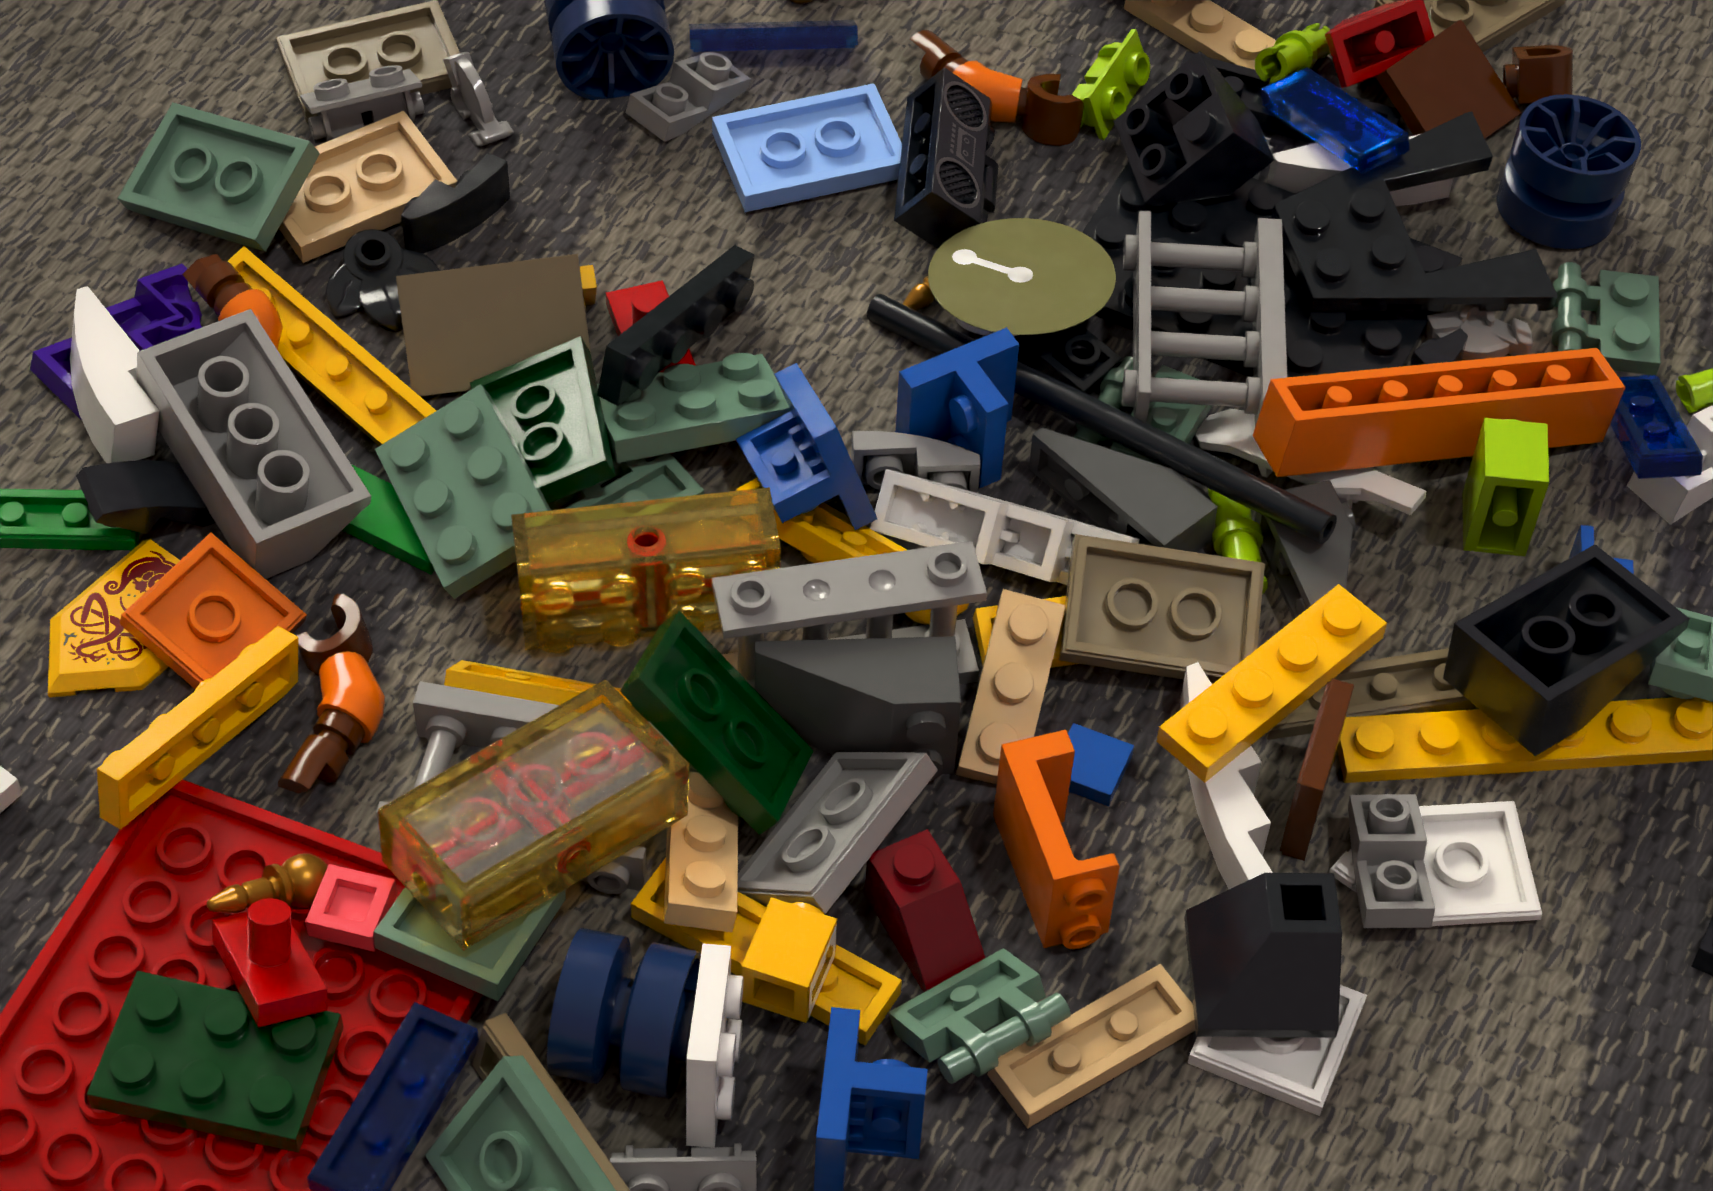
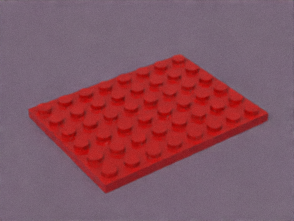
(151, 916)

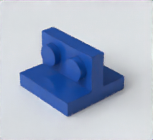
(963, 398)
(805, 457)
(864, 1105)

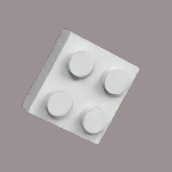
(713, 1046)

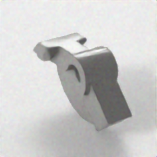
(473, 101)
(1486, 334)

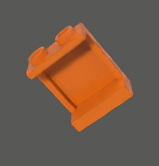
(1065, 895)

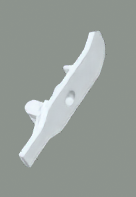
(1233, 433)

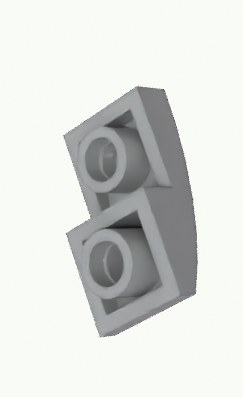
(692, 94)
(913, 455)
(1389, 861)

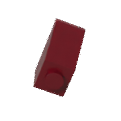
(923, 909)

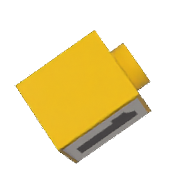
(789, 959)

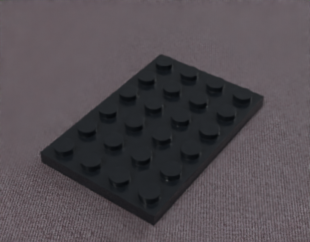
(1314, 340)

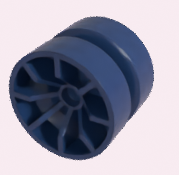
(610, 45)
(1568, 171)
(606, 1009)

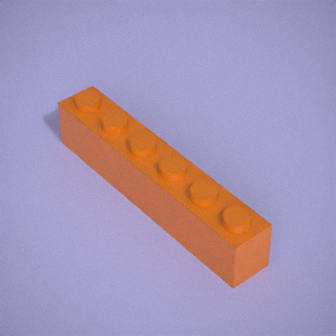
(1431, 409)

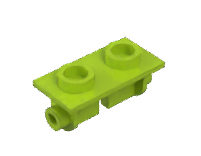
(1113, 82)

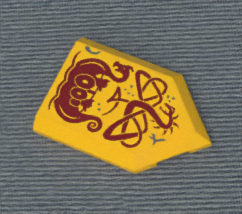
(86, 636)

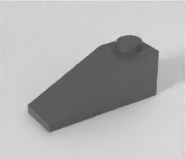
(1124, 492)
(1301, 565)

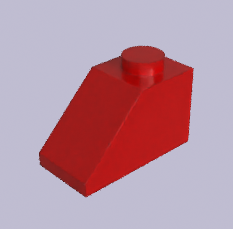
(1377, 39)

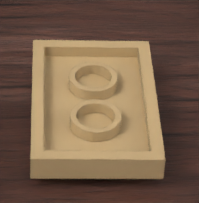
(361, 185)

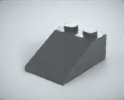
(866, 693)

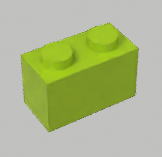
(1505, 486)

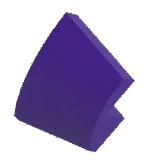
(154, 315)

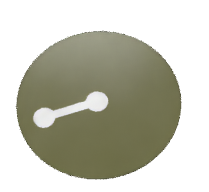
(1021, 276)

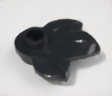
(373, 283)

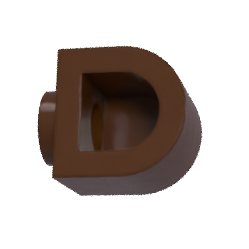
(1539, 72)

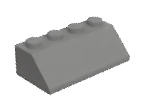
(251, 442)

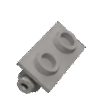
(341, 103)
(704, 1171)

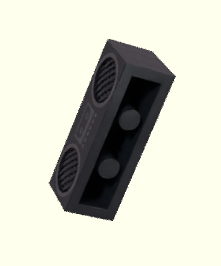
(944, 165)

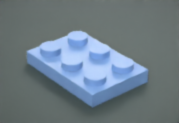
(808, 147)

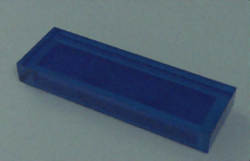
(773, 35)
(1335, 120)
(1654, 431)
(395, 1103)

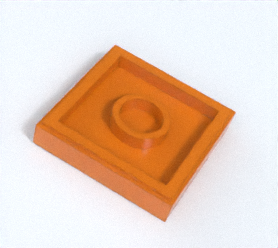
(208, 611)

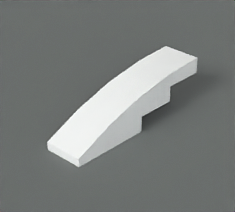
(1000, 530)
(1227, 805)

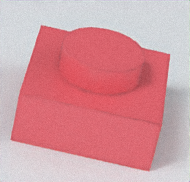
(350, 907)

